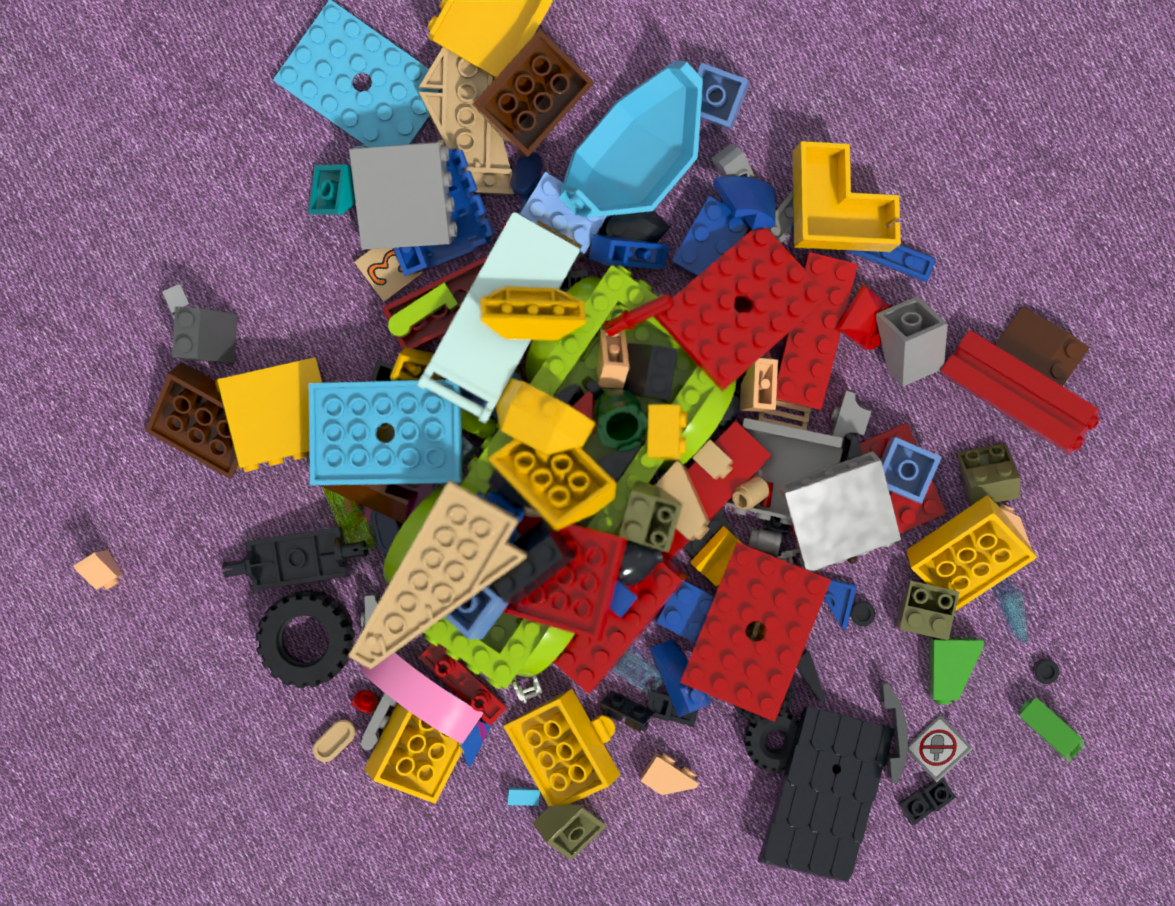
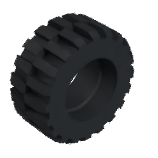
(278, 658)

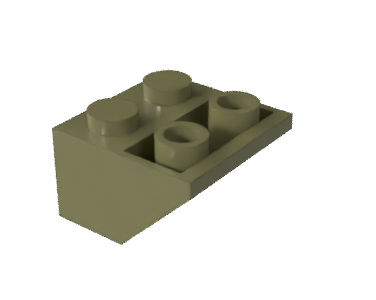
(989, 473)
(651, 516)
(927, 610)

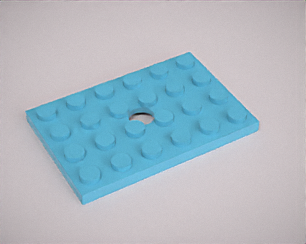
(324, 71)
(346, 442)

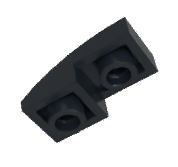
(926, 800)

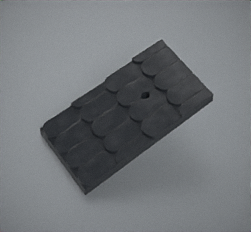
(826, 795)

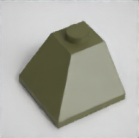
(568, 828)

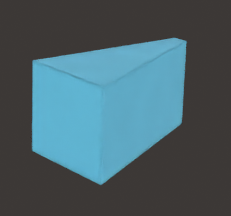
(523, 796)

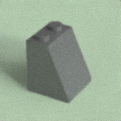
(204, 335)

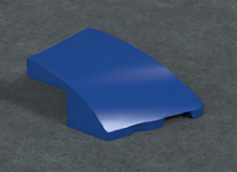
(748, 198)

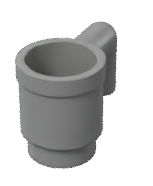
(765, 541)

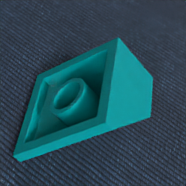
(331, 190)

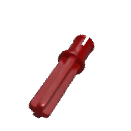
(630, 318)

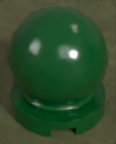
(619, 419)

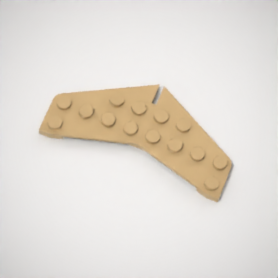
(462, 124)

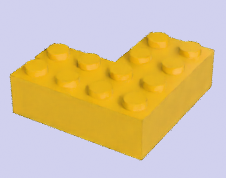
(828, 211)

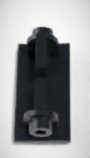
(617, 706)

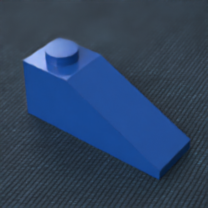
(628, 252)
(671, 667)

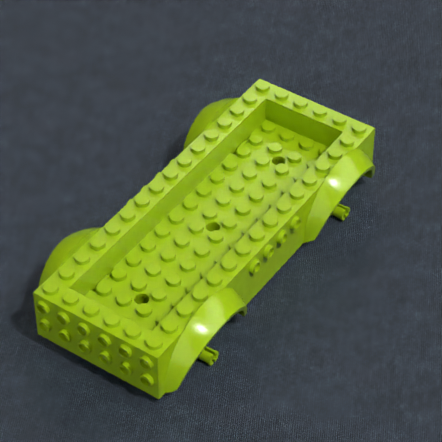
(514, 643)

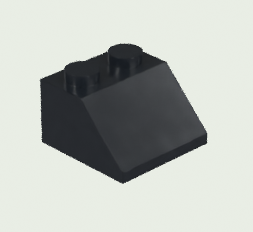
(650, 370)

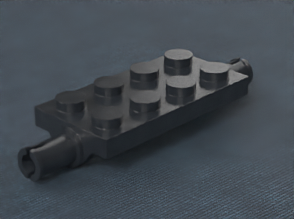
(296, 558)

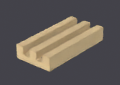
(805, 419)

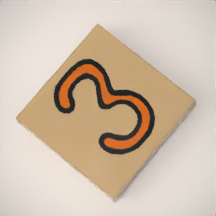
(384, 272)

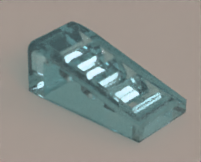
(1013, 606)
(655, 683)

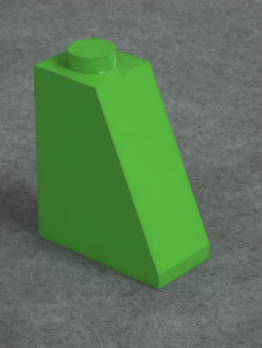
(951, 666)
(1051, 729)

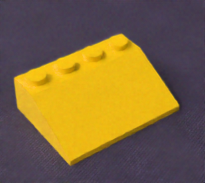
(557, 485)
(971, 552)
(562, 750)
(413, 756)

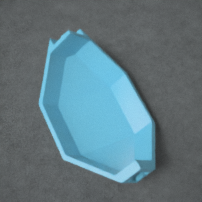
(637, 147)

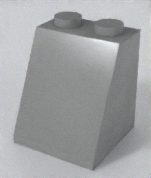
(912, 340)

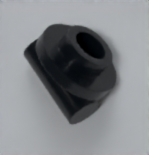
(775, 525)

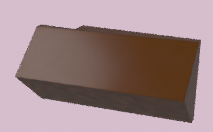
(383, 498)

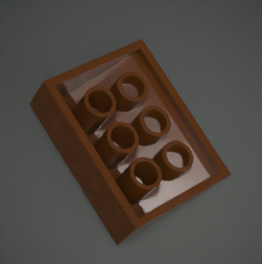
(532, 94)
(1042, 346)
(194, 419)

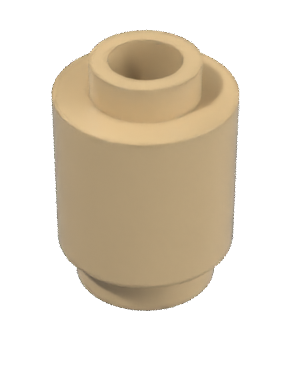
(750, 493)

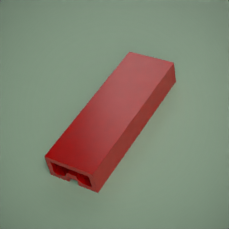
(1021, 393)
(747, 460)

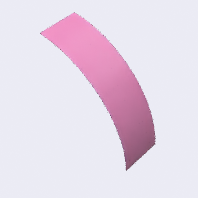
(423, 697)

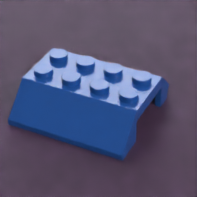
(472, 229)

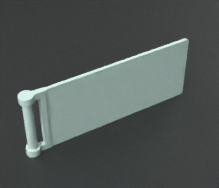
(473, 352)

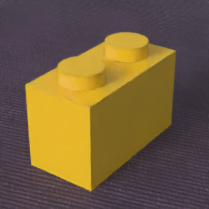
(666, 432)

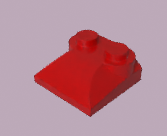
(860, 321)

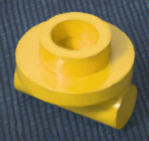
(604, 727)

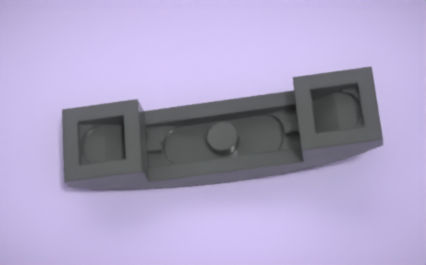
(896, 761)

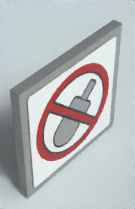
(938, 748)

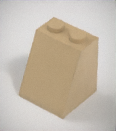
(692, 517)

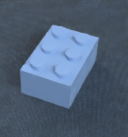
(548, 208)

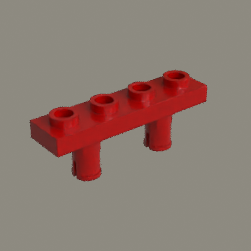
(463, 683)

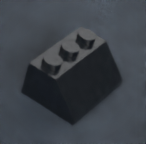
(545, 557)

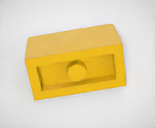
(716, 555)

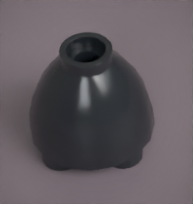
(638, 563)

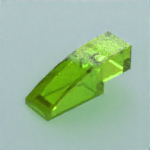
(351, 518)

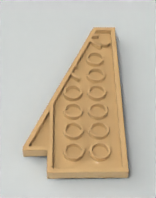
(448, 563)

